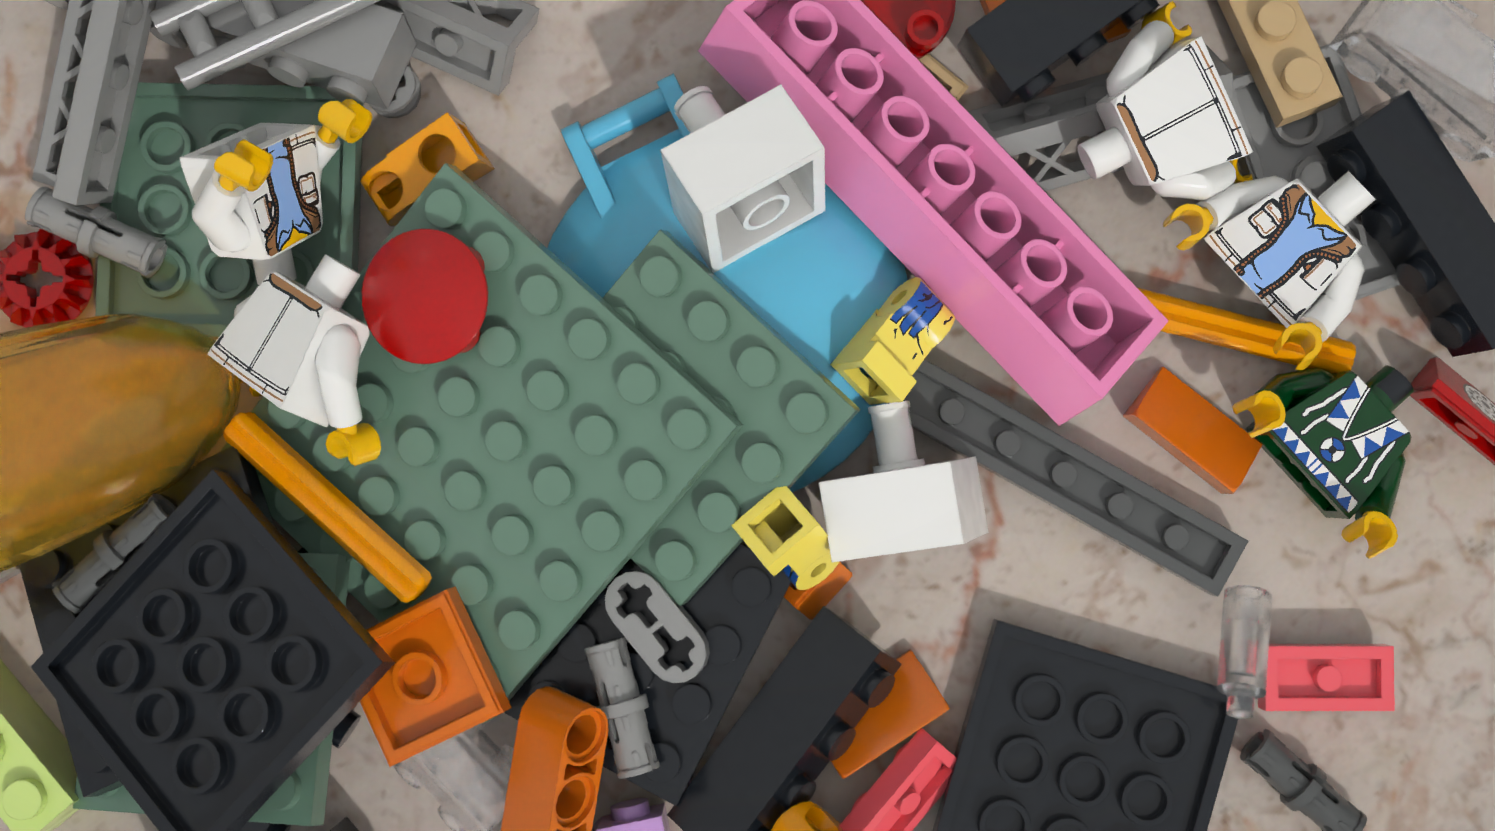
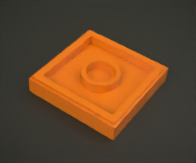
(438, 678)

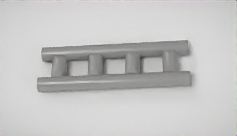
(269, 32)

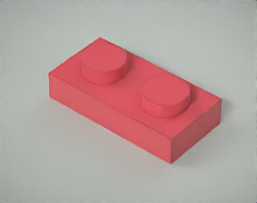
(1329, 678)
(905, 788)

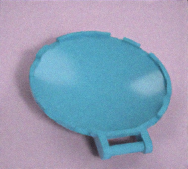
(806, 284)

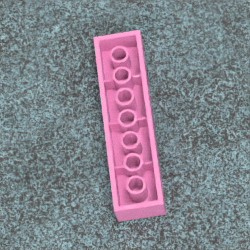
(944, 196)

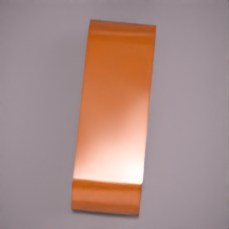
(555, 764)

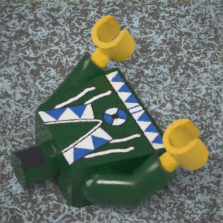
(1337, 443)

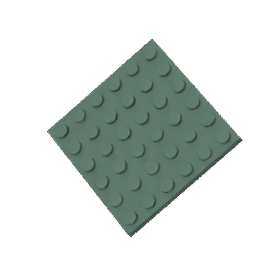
(514, 462)

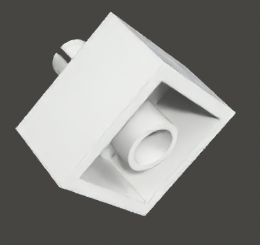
(743, 173)
(903, 500)

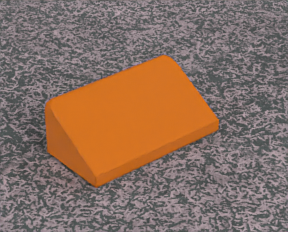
(1194, 431)
(904, 711)

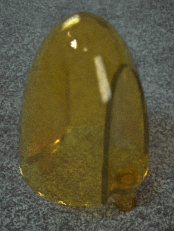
(100, 422)

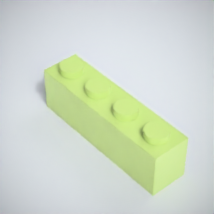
(34, 763)

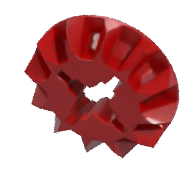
(57, 301)

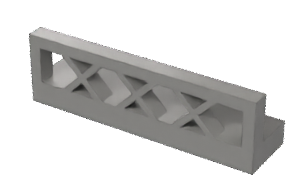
(465, 43)
(101, 100)
(1054, 121)

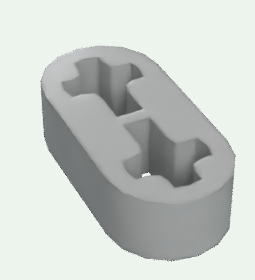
(644, 635)

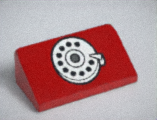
(1457, 405)

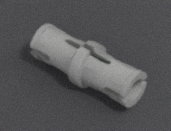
(96, 232)
(623, 707)

